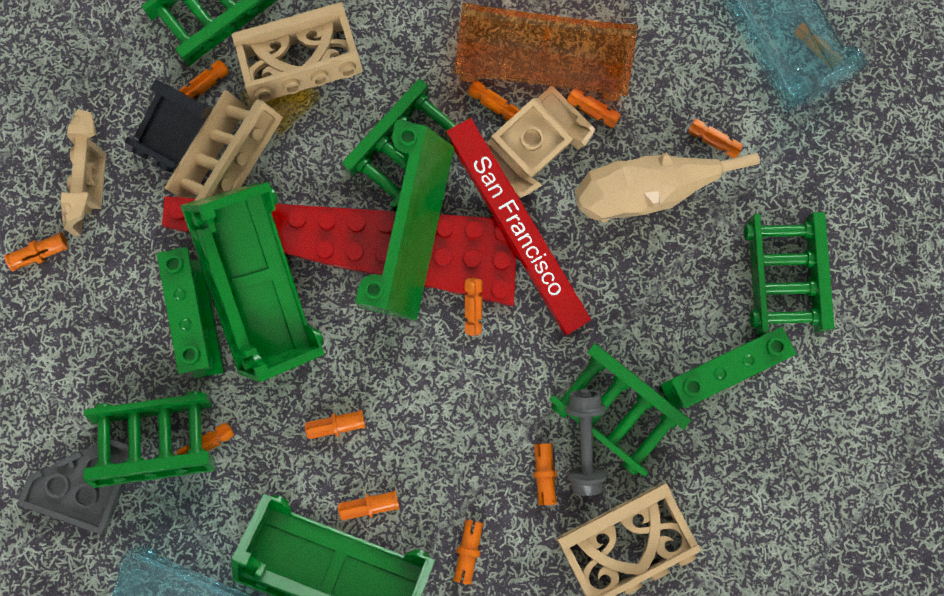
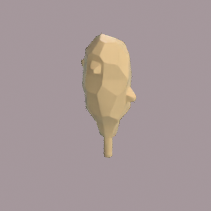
(649, 184)

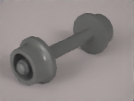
(586, 479)

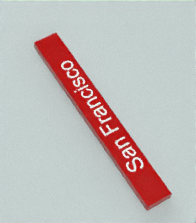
(517, 226)

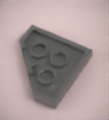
(66, 497)

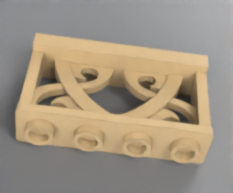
(281, 34)
(647, 506)

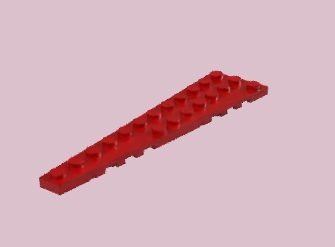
(361, 238)

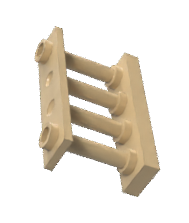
(238, 158)

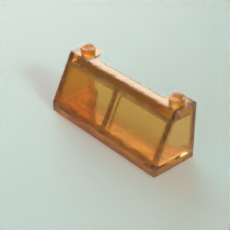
(545, 50)

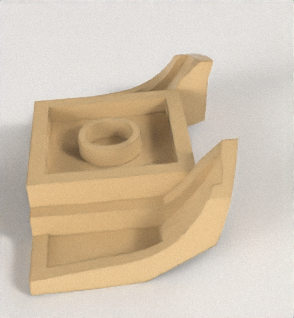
(536, 138)
(87, 175)

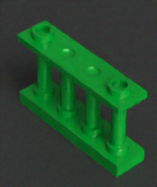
(213, 31)
(379, 139)
(815, 258)
(190, 314)
(728, 369)
(646, 399)
(166, 463)

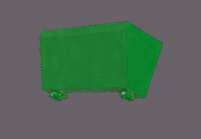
(415, 224)
(251, 281)
(306, 558)

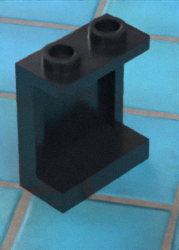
(168, 126)

